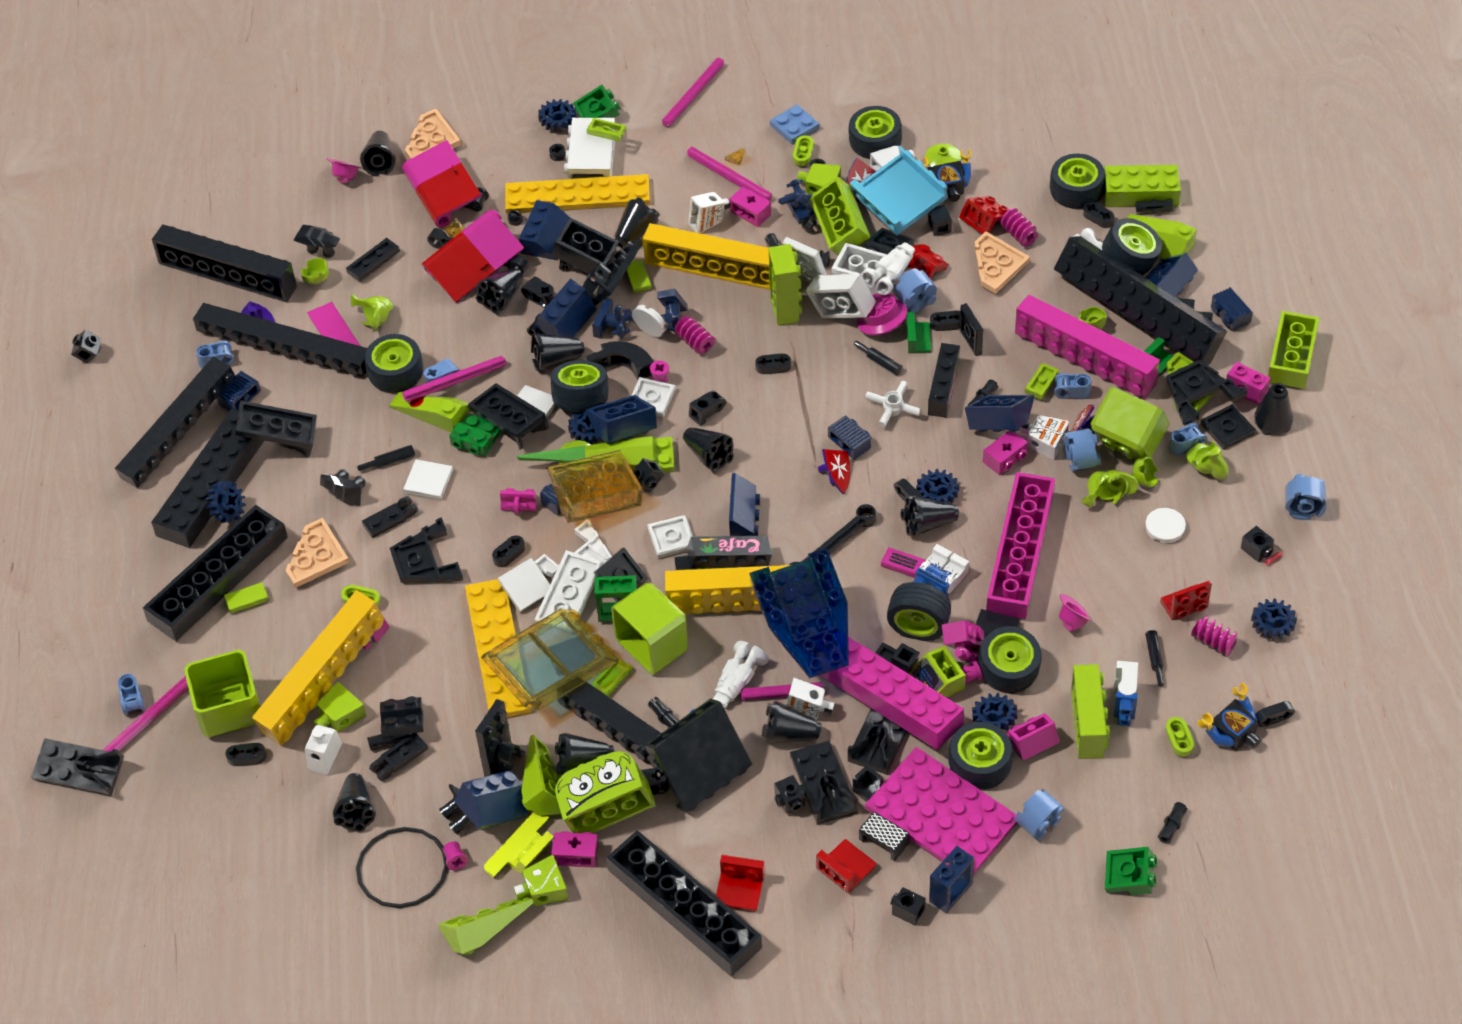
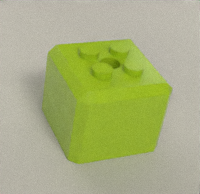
(1129, 424)
(650, 628)
(222, 692)

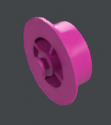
(884, 316)

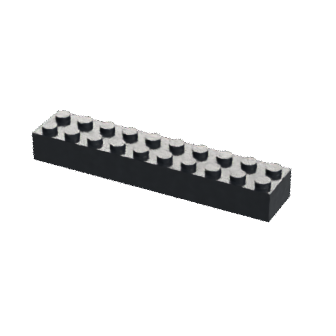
(1140, 300)

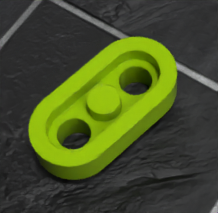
(803, 150)
(349, 590)
(1180, 738)

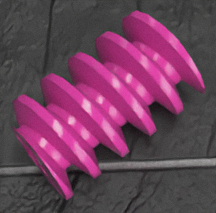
(1019, 227)
(694, 335)
(1215, 635)

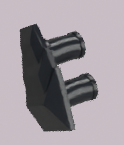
(317, 237)
(342, 487)
(450, 808)

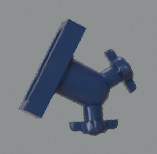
(798, 202)
(673, 306)
(607, 318)

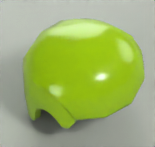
(315, 271)
(1094, 316)
(1144, 471)

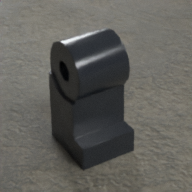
(706, 406)

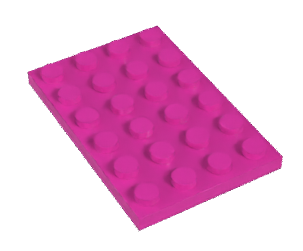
(941, 809)

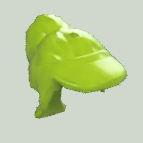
(375, 309)
(1208, 460)
(1109, 486)

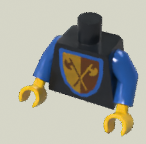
(953, 174)
(1234, 724)

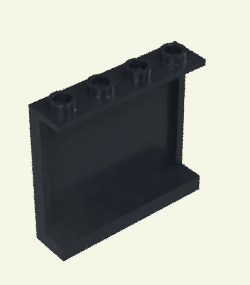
(700, 754)

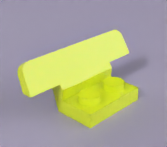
(521, 847)

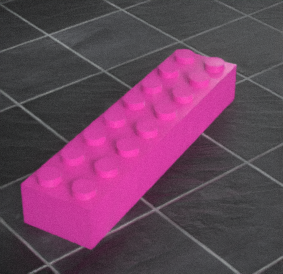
(1087, 346)
(1020, 545)
(898, 696)

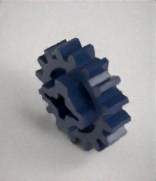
(556, 114)
(579, 428)
(938, 486)
(225, 501)
(1273, 619)
(995, 711)

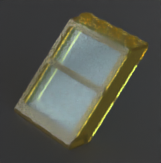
(550, 658)

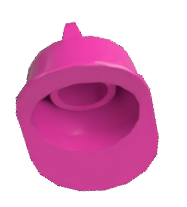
(342, 170)
(1072, 613)

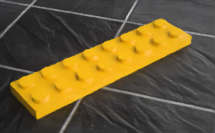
(577, 193)
(491, 627)

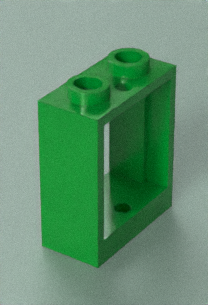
(612, 588)

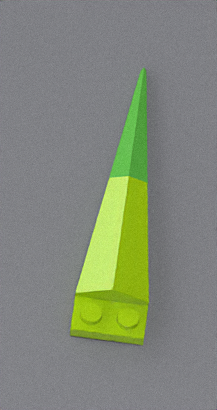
(632, 449)

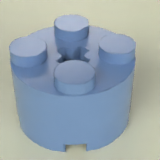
(915, 290)
(1081, 449)
(1305, 497)
(1039, 813)

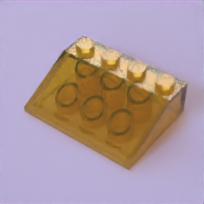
(595, 486)

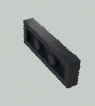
(372, 259)

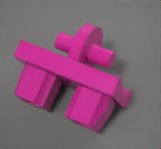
(518, 500)

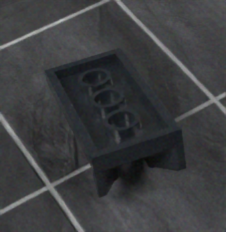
(609, 276)
(509, 413)
(277, 425)
(495, 741)
(876, 743)
(78, 766)
(824, 782)

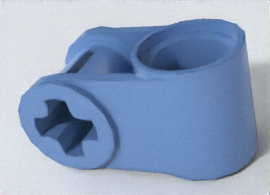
(206, 352)
(440, 370)
(1074, 386)
(1185, 438)
(130, 697)

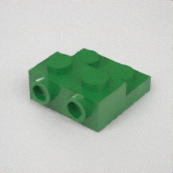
(597, 104)
(474, 435)
(1130, 870)

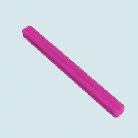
(692, 92)
(726, 172)
(454, 378)
(148, 716)

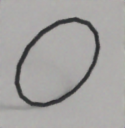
(408, 903)

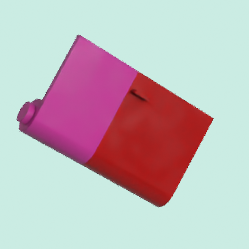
(440, 182)
(472, 255)

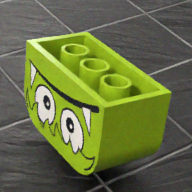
(603, 793)

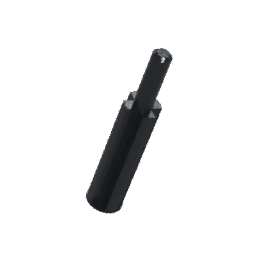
(880, 358)
(389, 457)
(1155, 655)

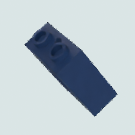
(951, 881)

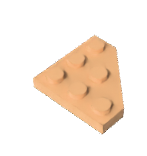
(430, 132)
(997, 261)
(315, 554)

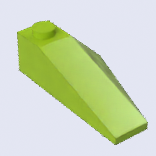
(1174, 235)
(539, 780)

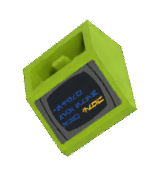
(940, 672)

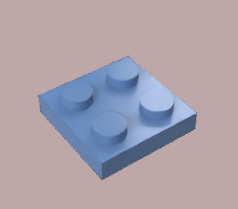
(794, 123)

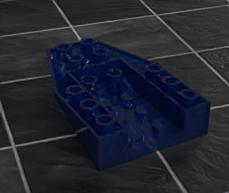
(806, 612)

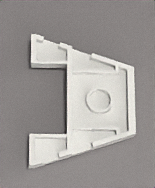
(592, 548)

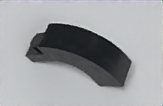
(625, 355)

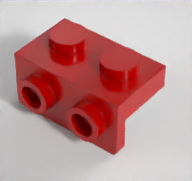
(927, 260)

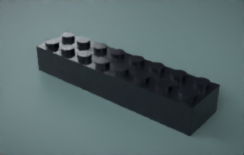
(224, 263)
(220, 460)
(215, 572)
(684, 903)

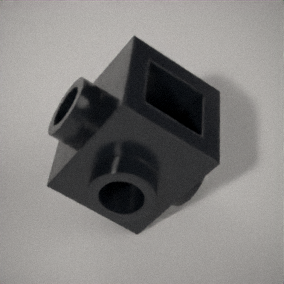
(85, 346)
(648, 474)
(789, 794)

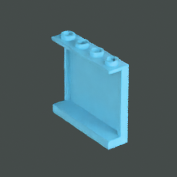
(900, 192)

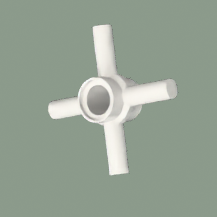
(893, 403)

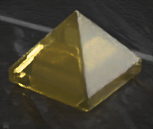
(736, 157)
(454, 228)

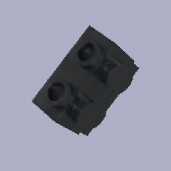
(885, 241)
(401, 716)

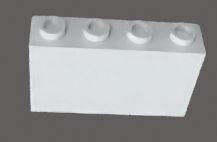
(587, 152)

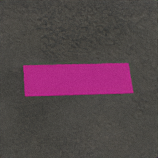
(331, 324)

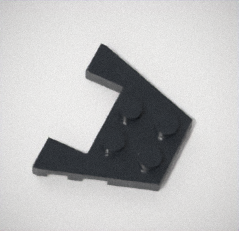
(1197, 382)
(416, 561)

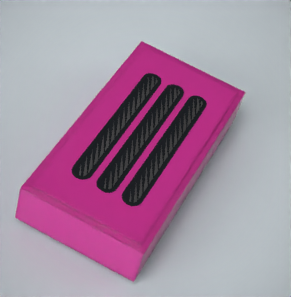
(901, 562)

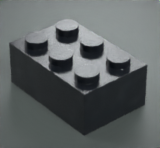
(584, 246)

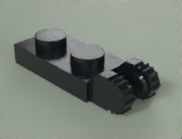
(389, 517)
(398, 756)

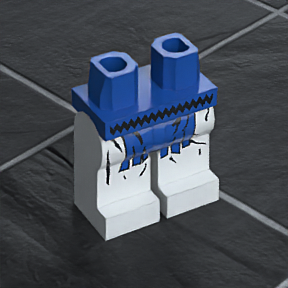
(942, 570)
(1126, 695)

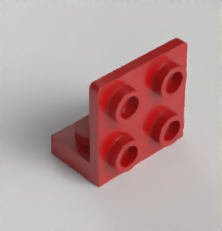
(982, 213)
(1187, 600)
(845, 865)
(740, 882)

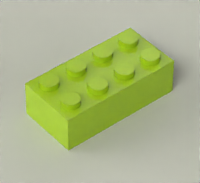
(1140, 183)
(839, 215)
(784, 284)
(1293, 349)
(1089, 711)

